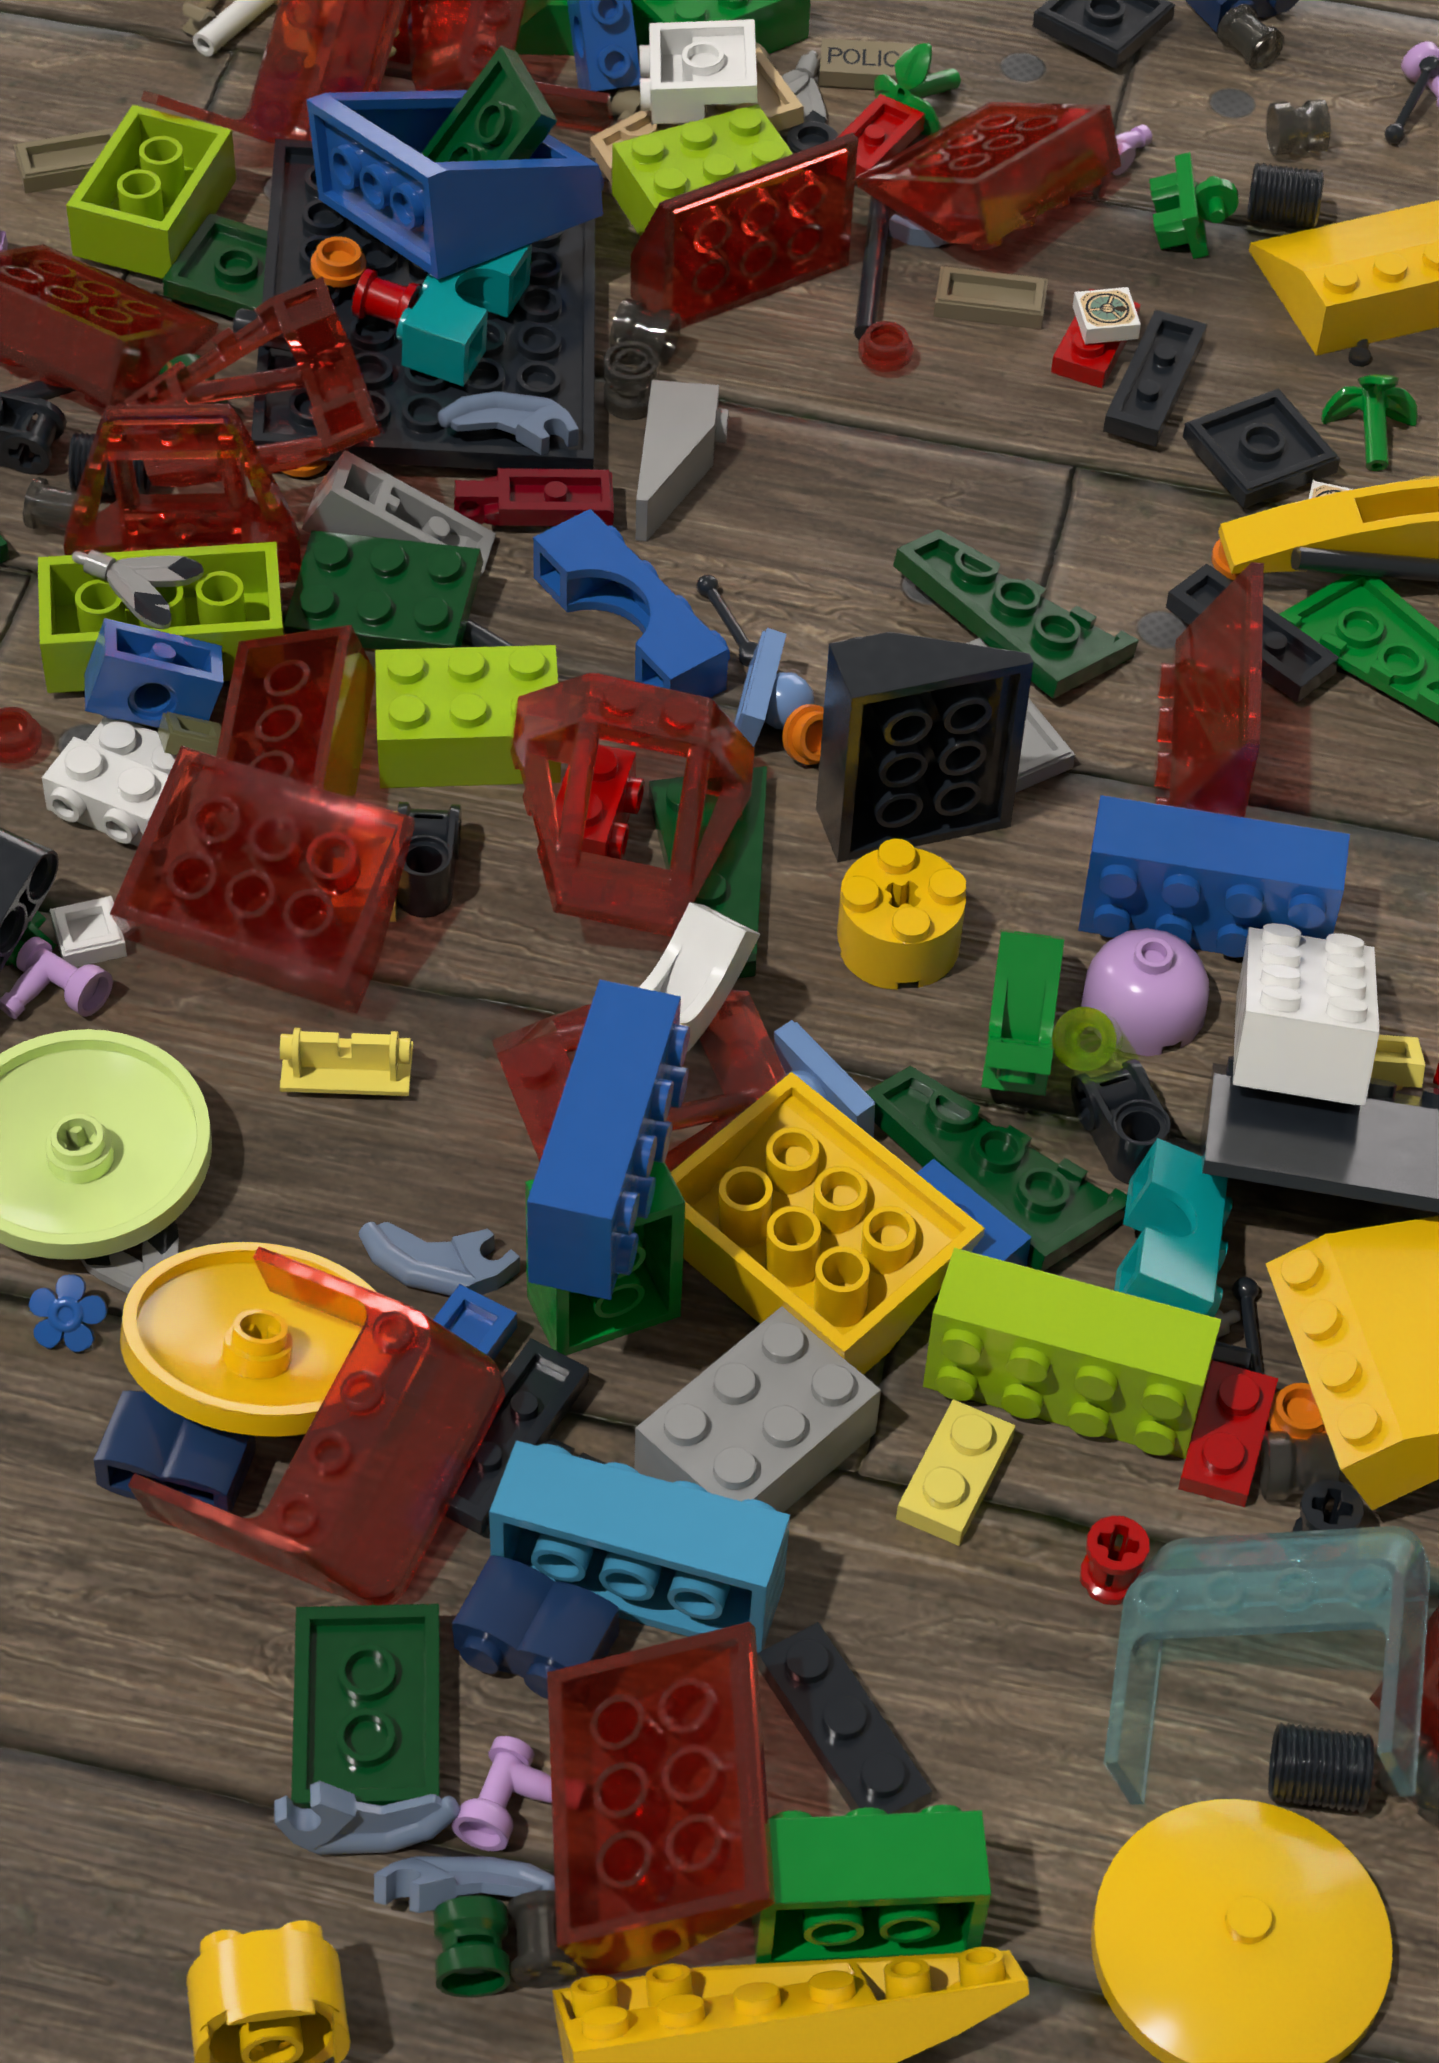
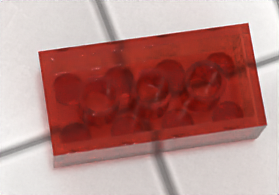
(300, 707)

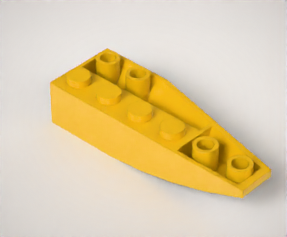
(1373, 519)
(786, 2009)

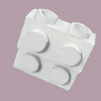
(697, 67)
(109, 779)

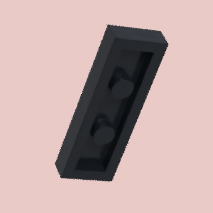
(1155, 378)
(1289, 656)
(536, 1398)
(842, 1724)

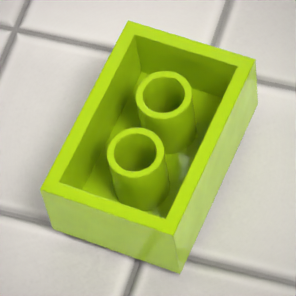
(690, 157)
(150, 191)
(452, 713)

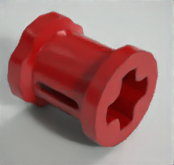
(383, 298)
(1101, 1558)

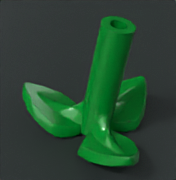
(915, 83)
(1376, 400)

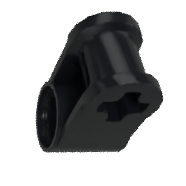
(25, 435)
(430, 860)
(1120, 1116)

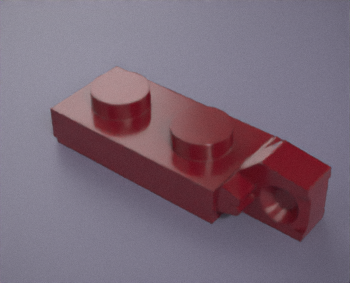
(536, 496)

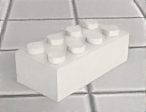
(1306, 1015)

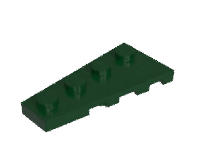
(1013, 613)
(736, 875)
(996, 1162)

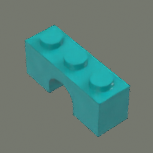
(449, 321)
(1180, 1229)

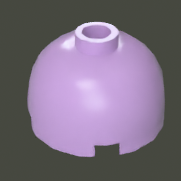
(1151, 989)

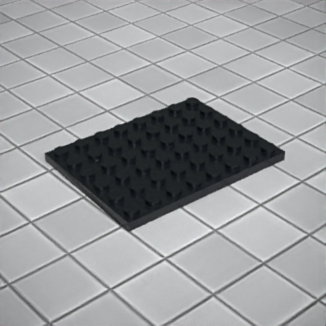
(536, 351)

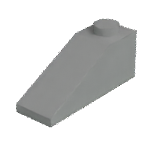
(676, 448)
(372, 503)

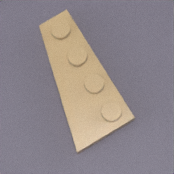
(773, 97)

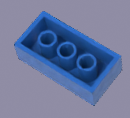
(1209, 875)
(606, 1140)

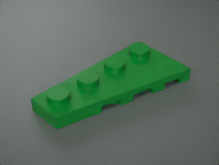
(1375, 638)

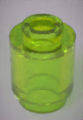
(1067, 1039)

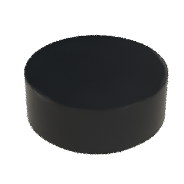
(809, 135)

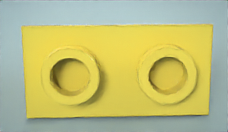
(345, 1066)

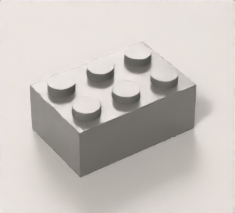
(762, 1418)

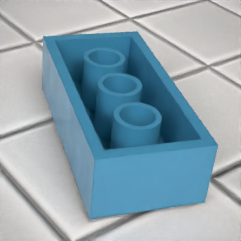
(642, 1542)

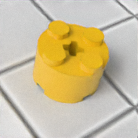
(901, 916)
(268, 1997)

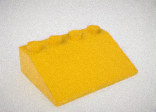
(1358, 277)
(818, 1221)
(1369, 1345)

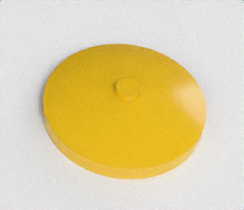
(226, 1348)
(1240, 1937)

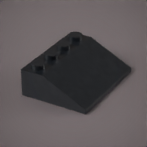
(919, 740)
(1325, 1146)

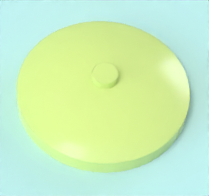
(96, 1143)

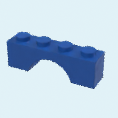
(593, 569)

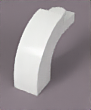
(702, 965)

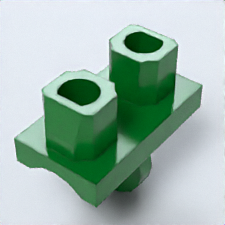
(1185, 205)

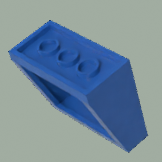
(441, 211)

